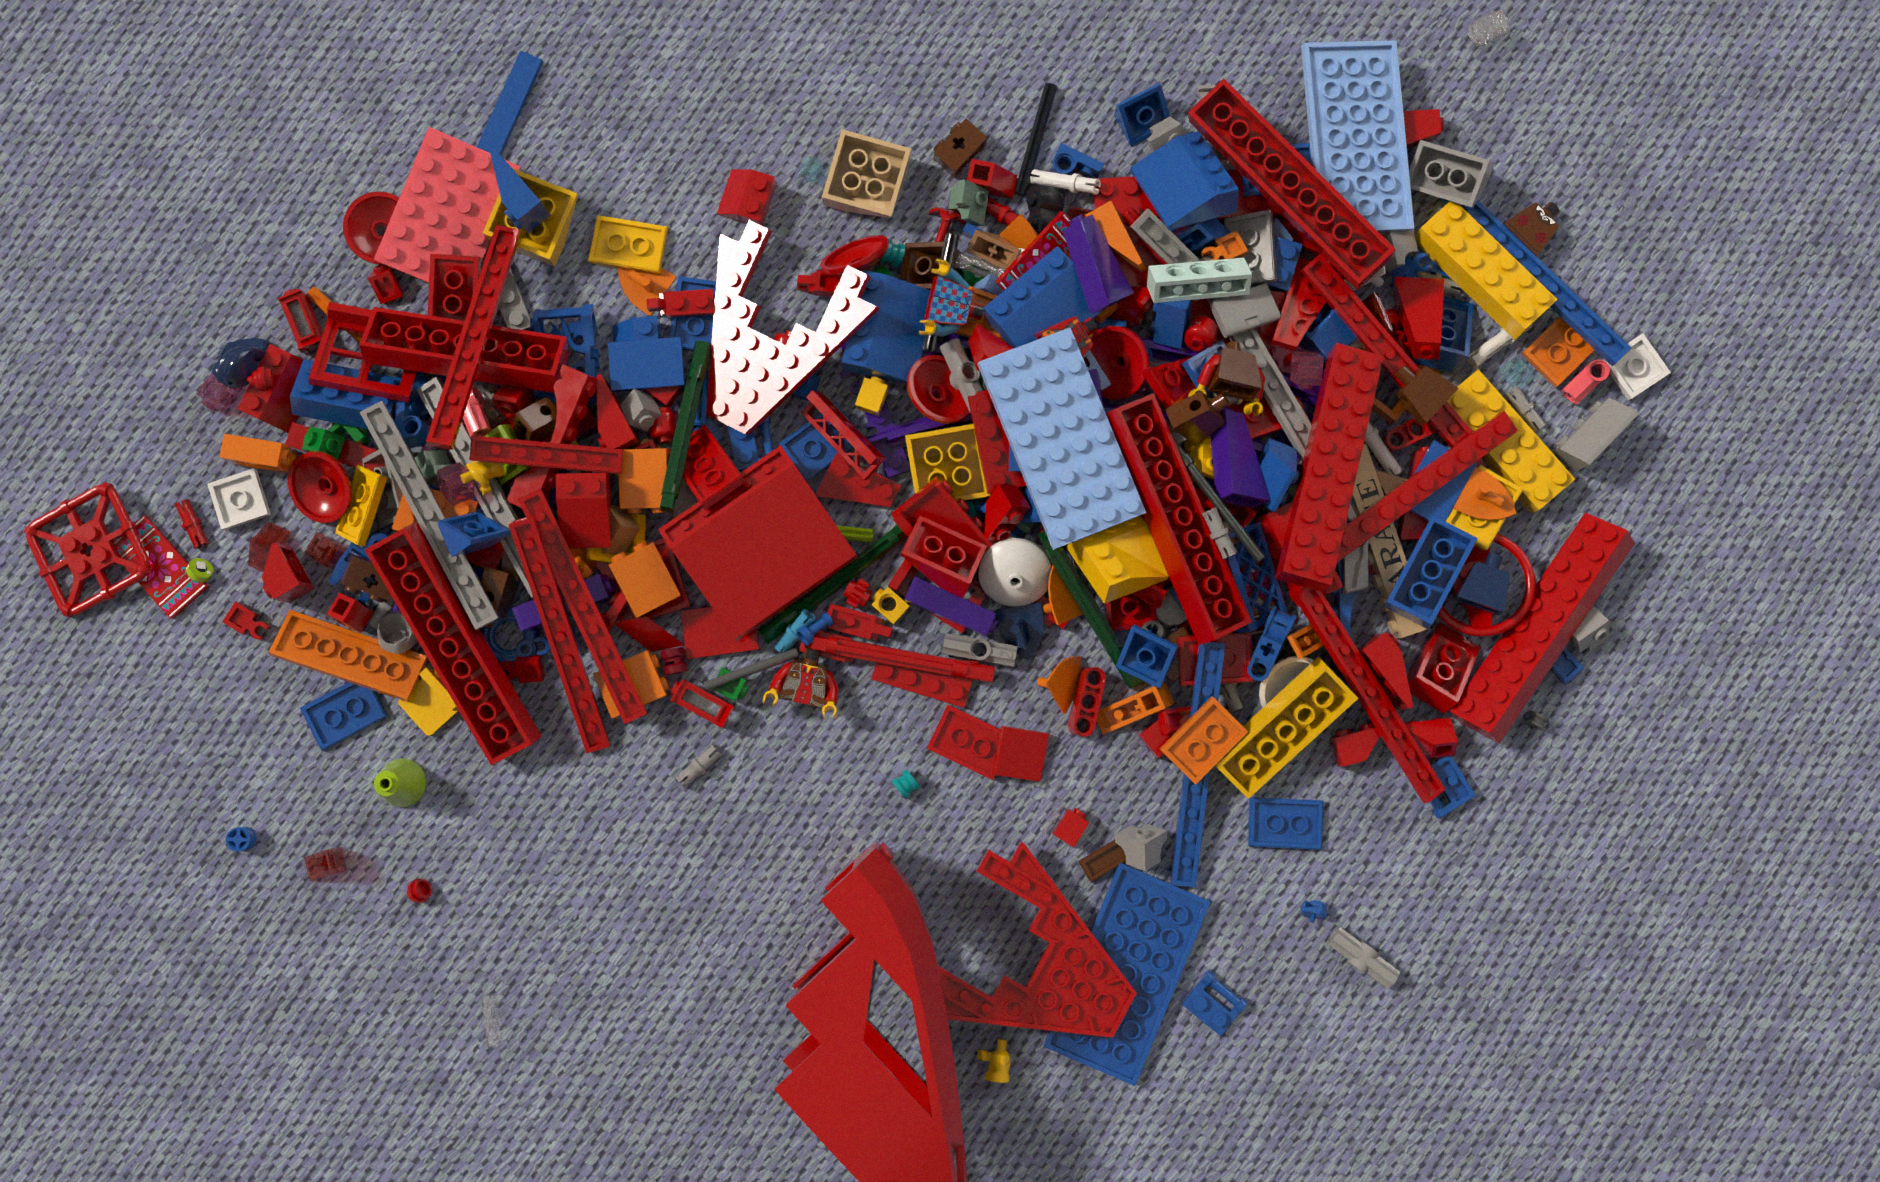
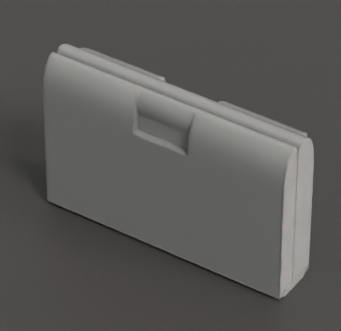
(1245, 312)

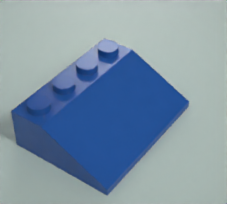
(1186, 182)
(1038, 300)
(891, 338)

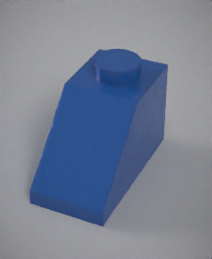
(637, 329)

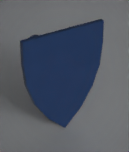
(1022, 627)

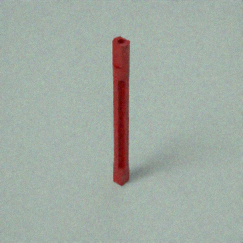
(904, 658)

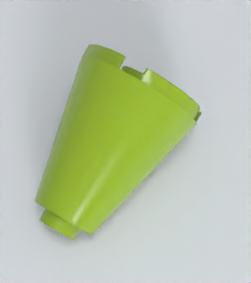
(400, 782)

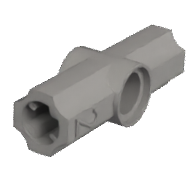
(963, 372)
(963, 647)
(1363, 957)

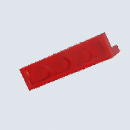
(847, 431)

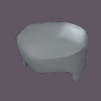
(1170, 611)
(395, 634)

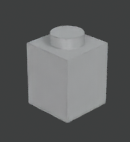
(640, 409)

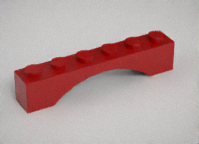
(572, 396)

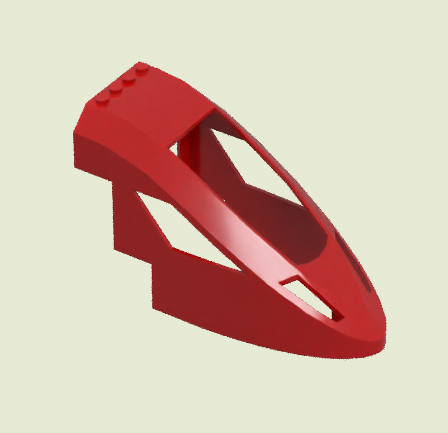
(845, 1073)

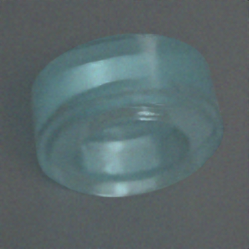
(811, 169)

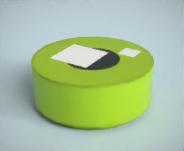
(199, 570)

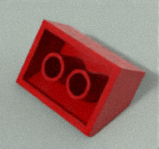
(275, 404)

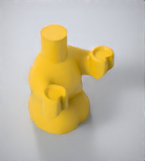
(482, 473)
(998, 1062)

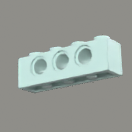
(1199, 280)

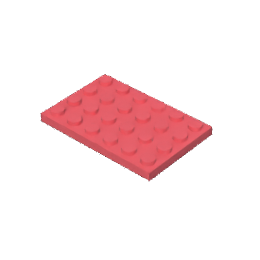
(441, 206)

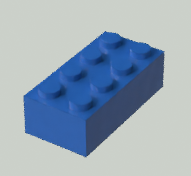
(336, 404)
(1430, 572)

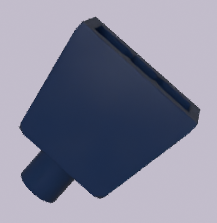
(1485, 586)

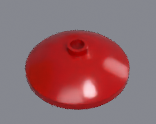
(364, 219)
(858, 254)
(1108, 348)
(932, 377)
(311, 490)

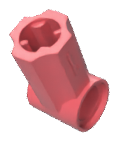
(1585, 382)
(475, 416)

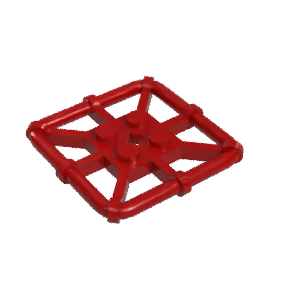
(73, 548)

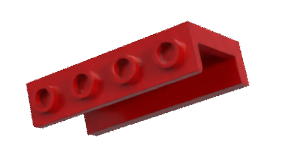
(941, 506)

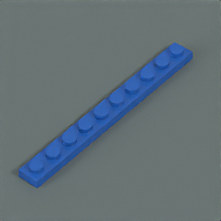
(1569, 305)
(1193, 796)

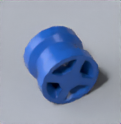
(235, 839)

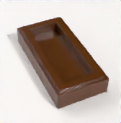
(1102, 860)

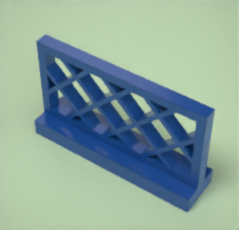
(1266, 570)

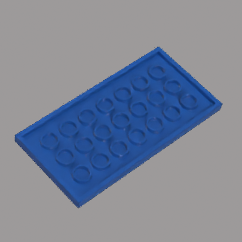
(1148, 936)

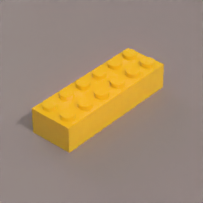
(1484, 269)
(1519, 458)
(1286, 726)

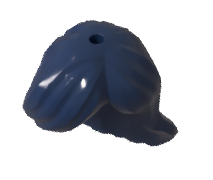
(238, 361)

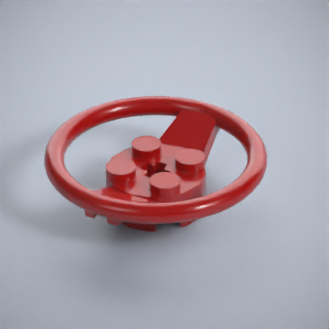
(1479, 620)

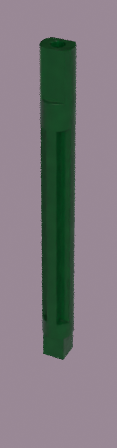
(685, 425)
(832, 584)
(1087, 605)

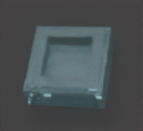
(1515, 371)

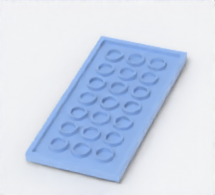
(1360, 127)
(1061, 438)

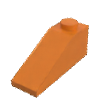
(1116, 234)
(1304, 641)
(1134, 708)

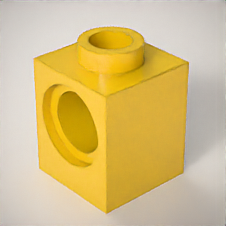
(872, 396)
(894, 615)

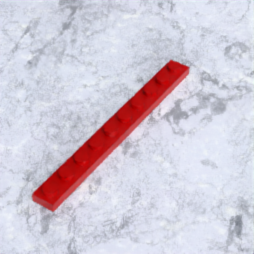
(473, 338)
(1376, 339)
(1425, 482)
(584, 608)
(559, 633)
(1370, 693)

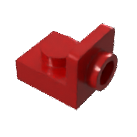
(385, 284)

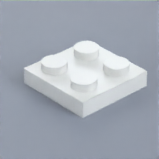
(1638, 368)
(239, 499)

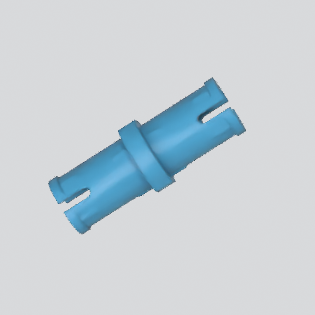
(790, 637)

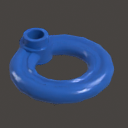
(502, 654)

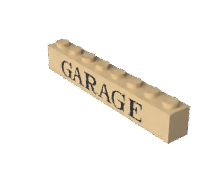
(1384, 548)

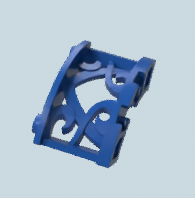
(583, 327)

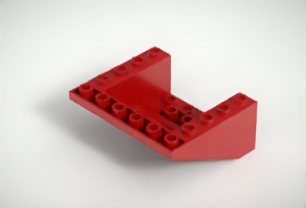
(759, 544)

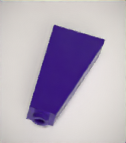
(1095, 264)
(1236, 464)
(950, 607)
(527, 615)

